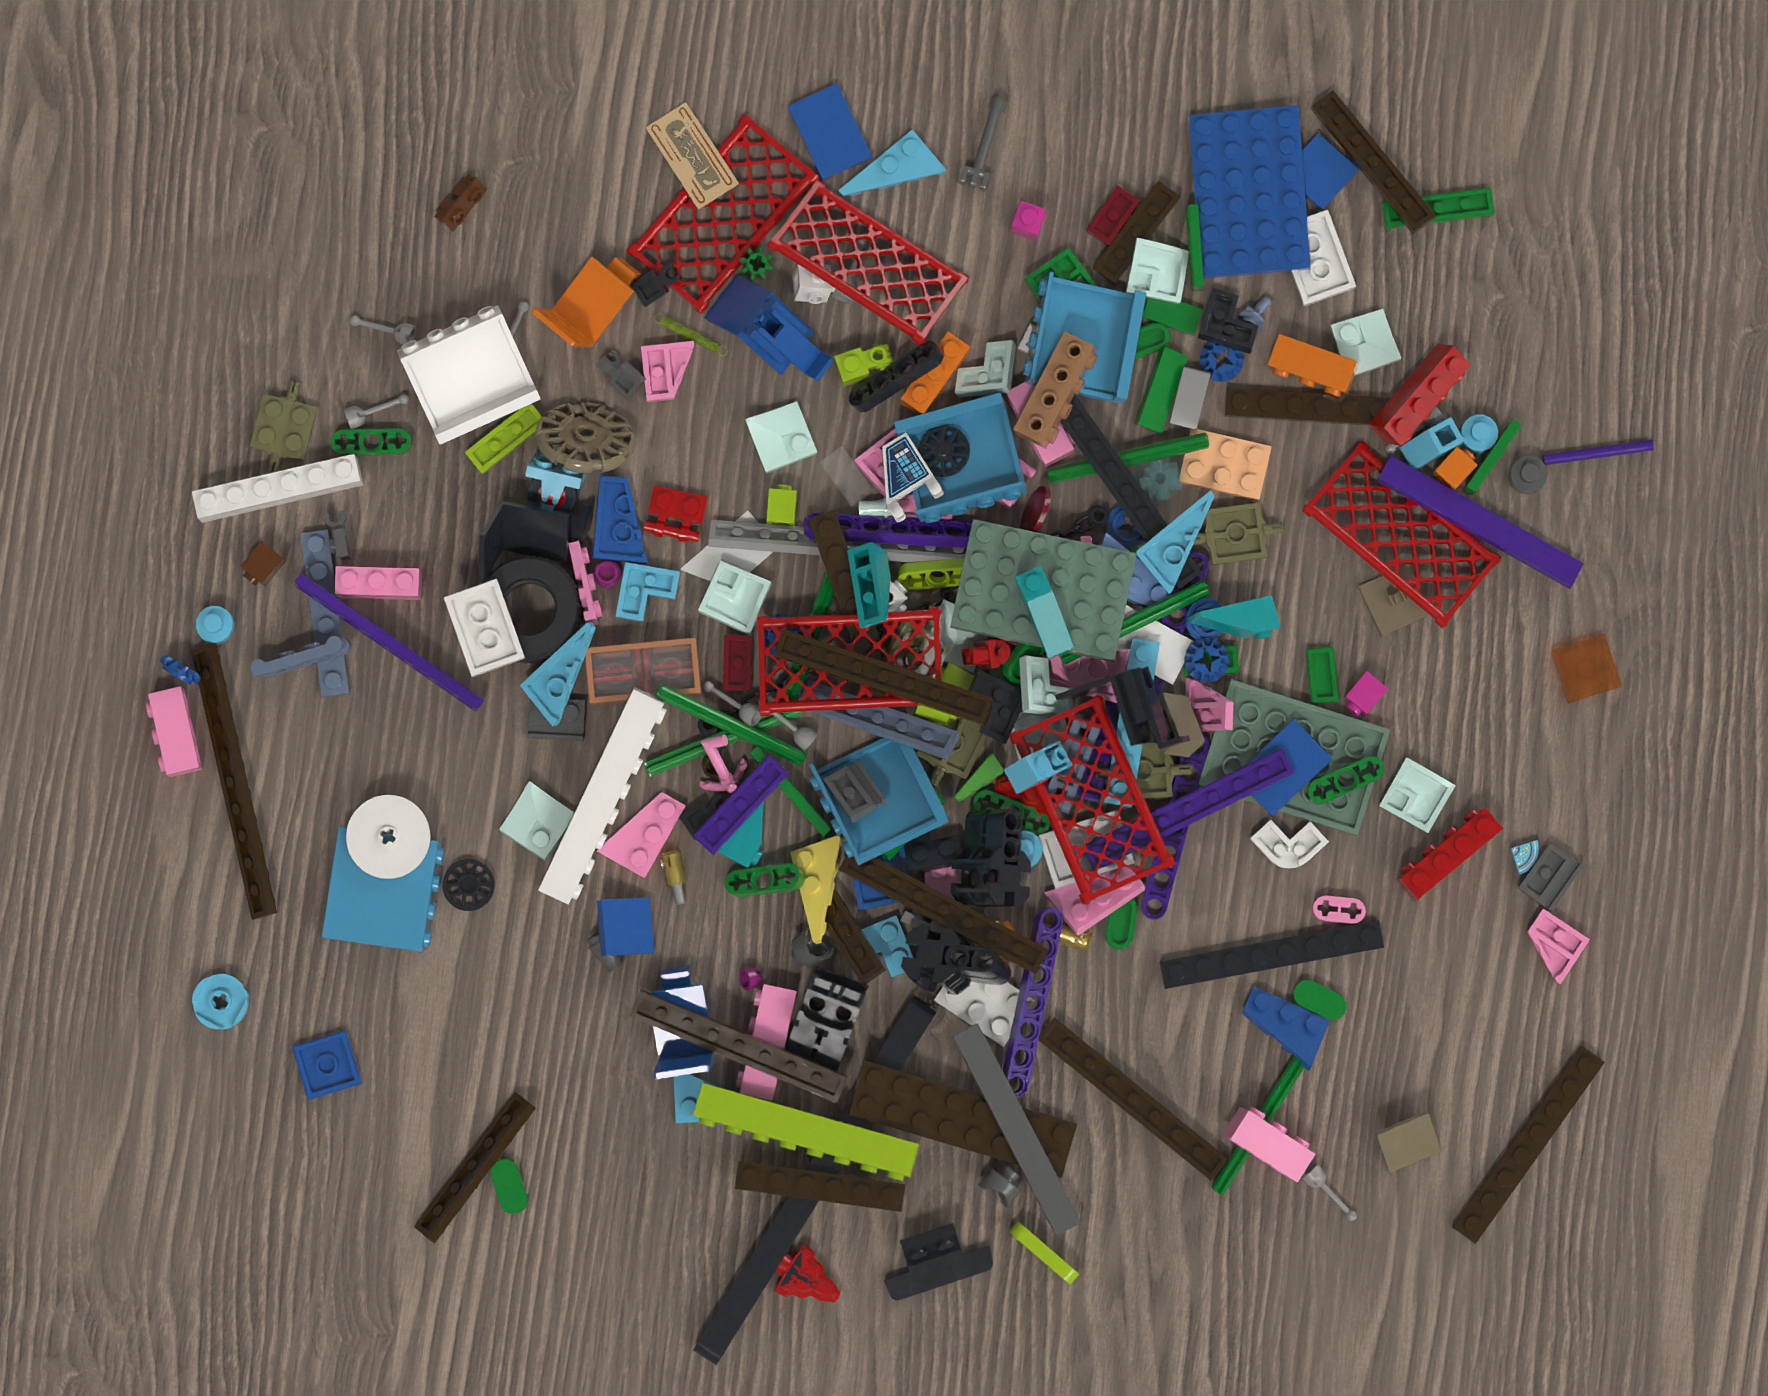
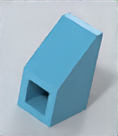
(1432, 444)
(1038, 767)

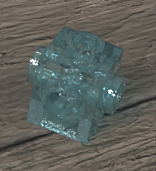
(1166, 472)

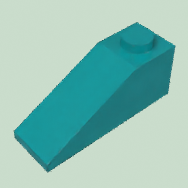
(870, 583)
(1044, 612)
(1242, 619)
(746, 841)

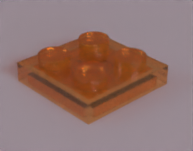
(1586, 669)

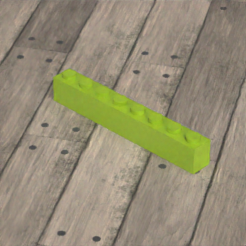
(807, 1131)

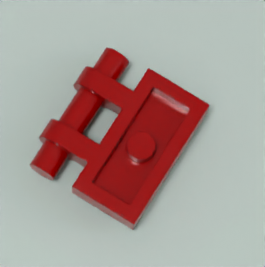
(679, 506)

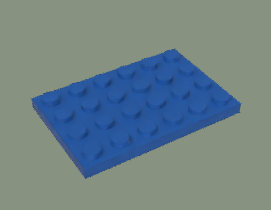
(1250, 191)

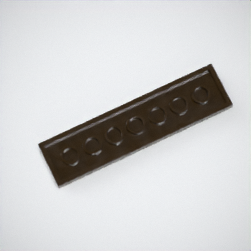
(949, 1115)

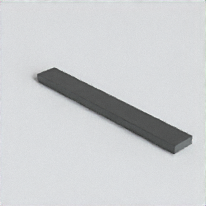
(1016, 1129)

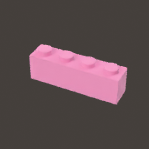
(772, 1026)

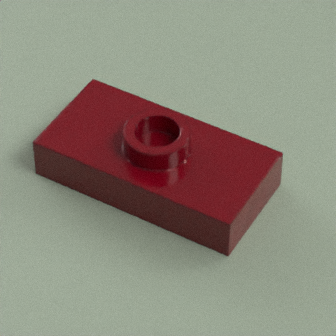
(1113, 216)
(737, 663)

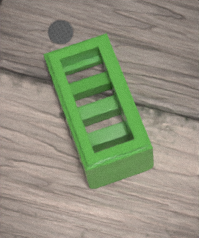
(984, 775)

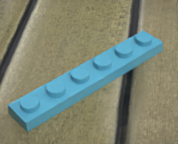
(1142, 654)

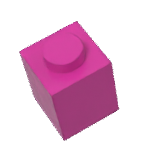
(1028, 221)
(1364, 694)

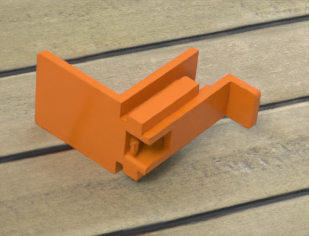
(590, 302)

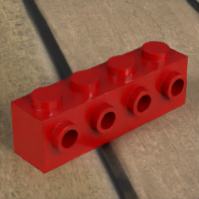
(1419, 394)
(1443, 859)

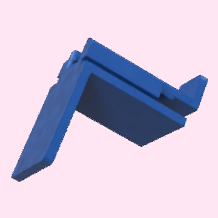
(768, 328)
(677, 1054)

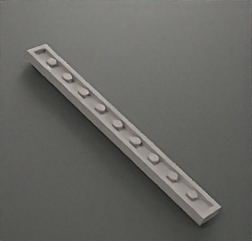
(792, 540)

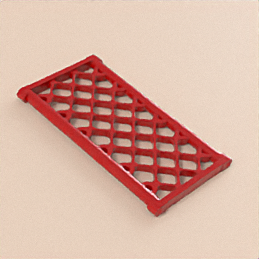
(767, 225)
(861, 293)
(1384, 569)
(764, 622)
(1139, 801)

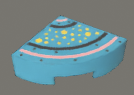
(1525, 856)

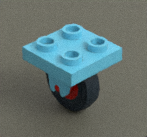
(553, 483)

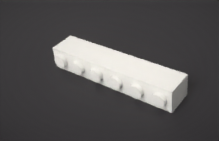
(277, 488)

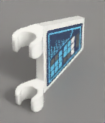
(904, 473)

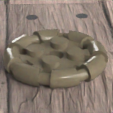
(608, 439)

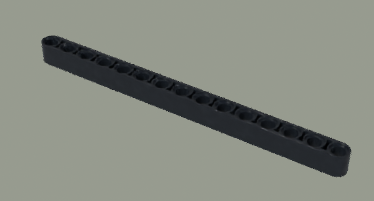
(797, 1210)

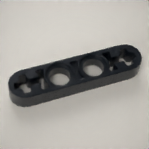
(929, 357)

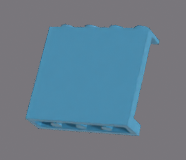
(1097, 316)
(993, 462)
(909, 795)
(379, 909)

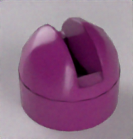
(749, 978)

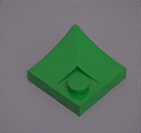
(1064, 266)

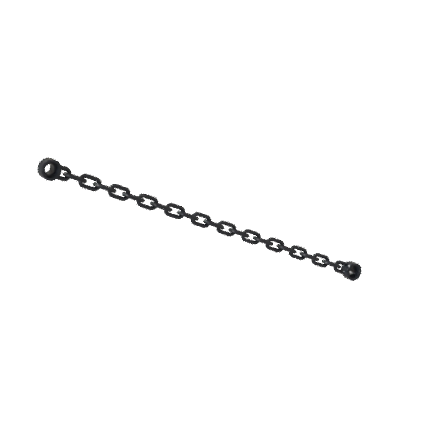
(1076, 528)

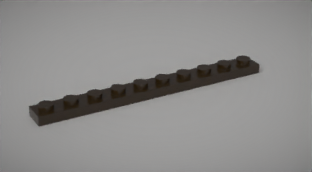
(234, 781)

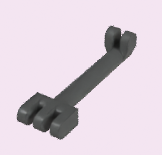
(997, 106)

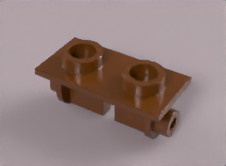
(468, 193)

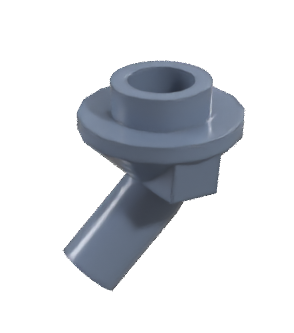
(1253, 315)

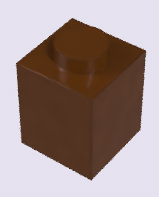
(262, 564)

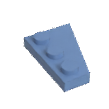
(1144, 587)

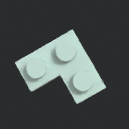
(993, 376)
(1036, 691)

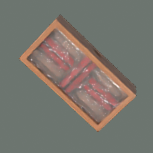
(646, 665)

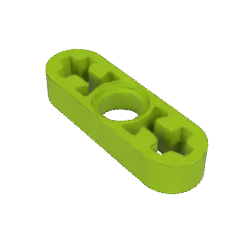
(919, 582)
(1044, 1253)

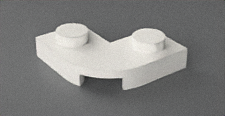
(1287, 852)

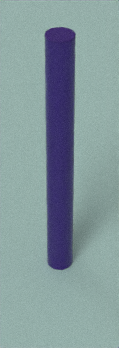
(1598, 452)

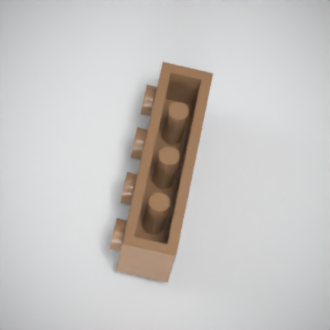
(1055, 390)

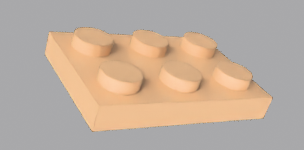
(1227, 466)

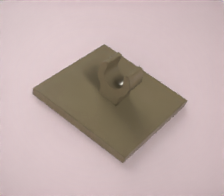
(1389, 605)
(1408, 1141)

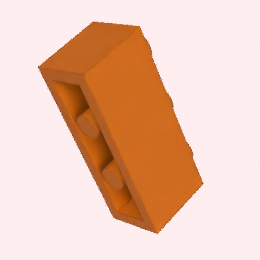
(1312, 365)
(926, 390)

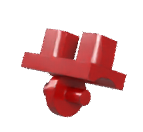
(986, 653)

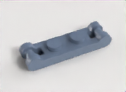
(312, 654)
(1071, 748)

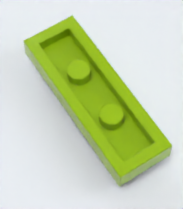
(504, 438)

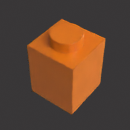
(1455, 468)

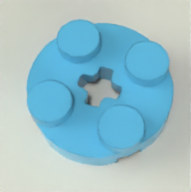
(226, 1016)

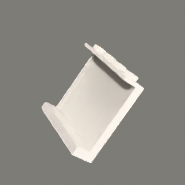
(468, 374)

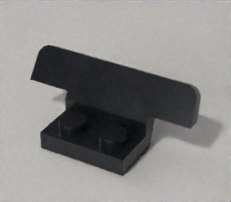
(936, 1261)

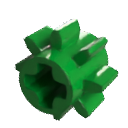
(762, 260)

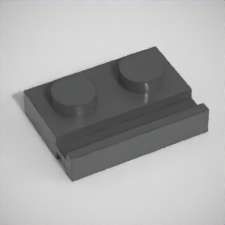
(570, 726)
(854, 791)
(1550, 877)

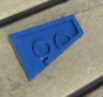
(616, 525)
(1289, 1024)

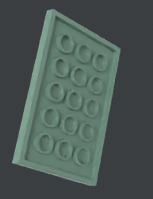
(1085, 579)
(1263, 715)

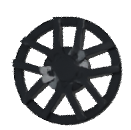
(944, 450)
(468, 885)

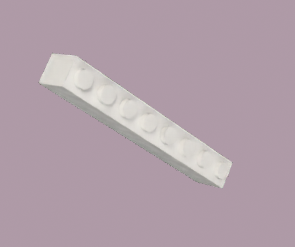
(602, 795)

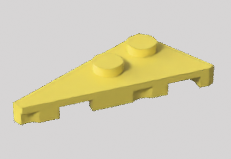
(819, 867)

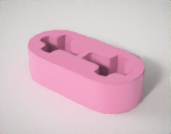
(1339, 902)

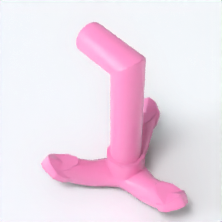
(727, 780)

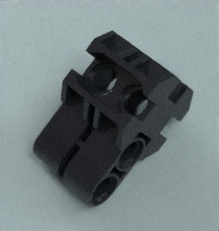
(991, 860)
(951, 962)
(812, 1017)

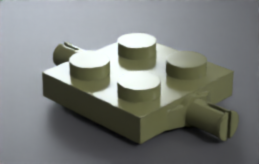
(283, 427)
(1236, 534)
(918, 645)
(963, 754)
(1155, 772)

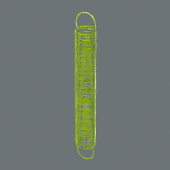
(665, 323)

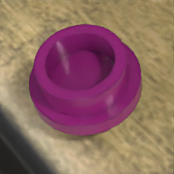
(607, 573)

